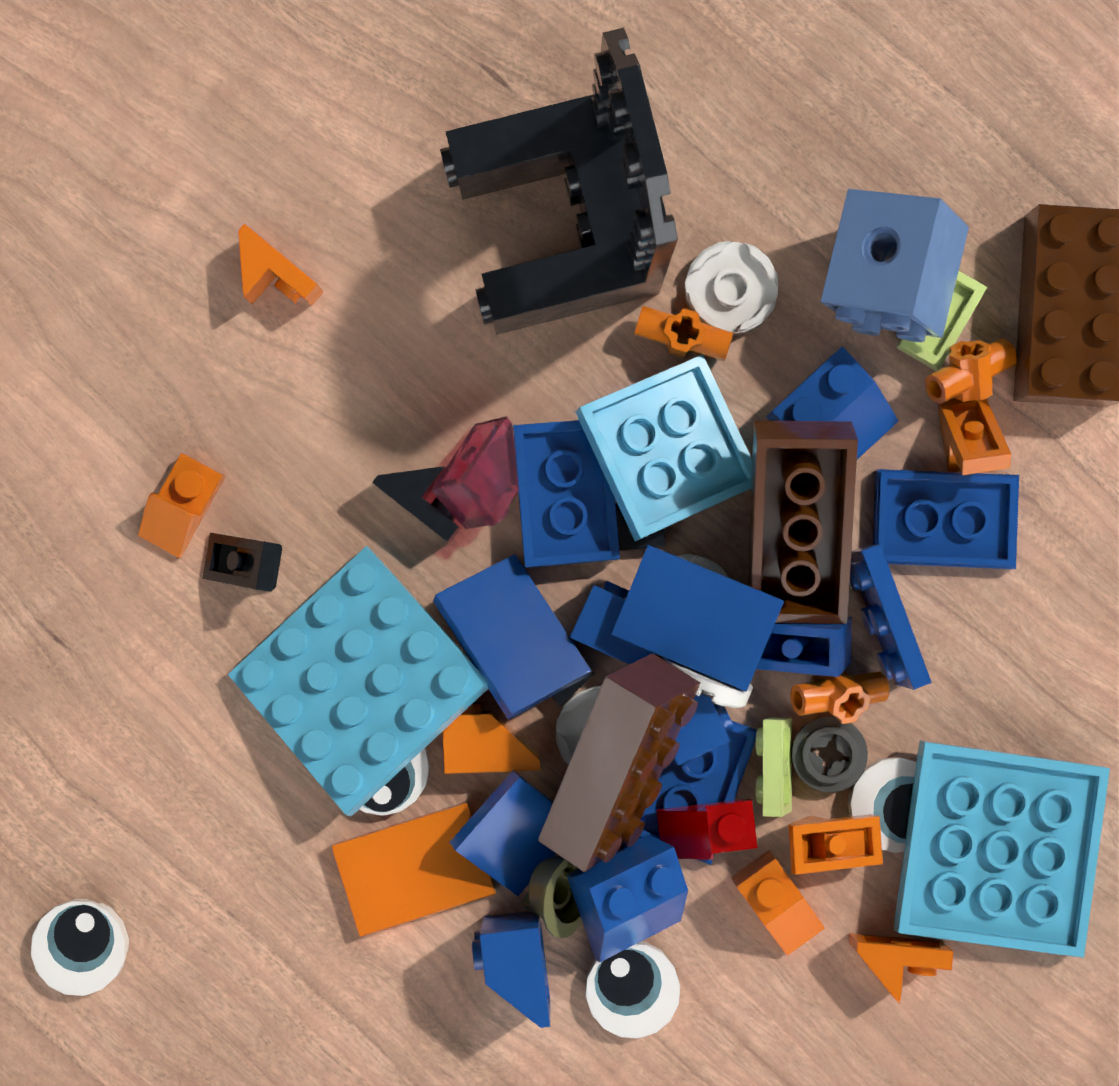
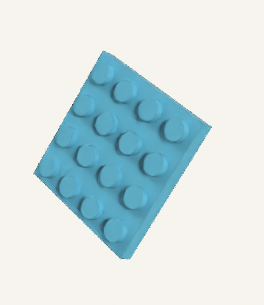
(359, 681)
(1001, 849)

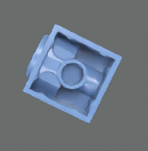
(895, 264)

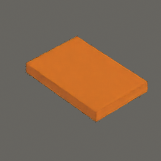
(409, 870)

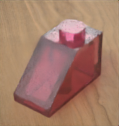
(481, 475)

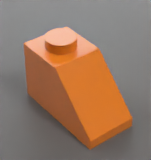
(485, 743)
(777, 902)

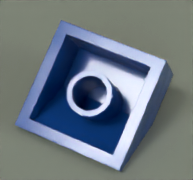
(840, 393)
(630, 896)
(515, 962)

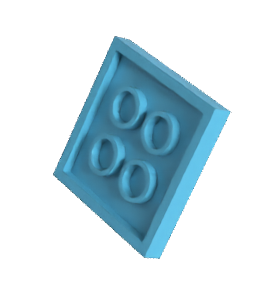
(667, 447)

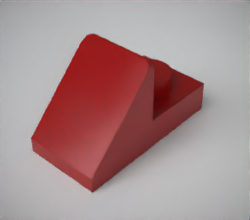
(708, 828)

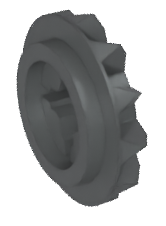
(840, 773)

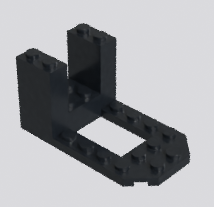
(611, 170)

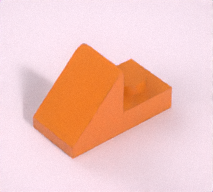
(263, 263)
(972, 437)
(180, 506)
(834, 843)
(889, 955)

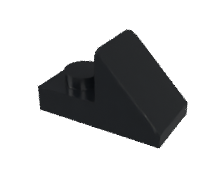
(411, 490)
(242, 562)

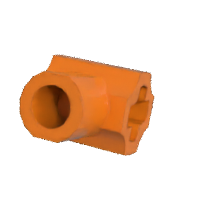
(708, 339)
(970, 370)
(842, 696)

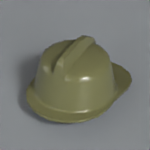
(552, 897)

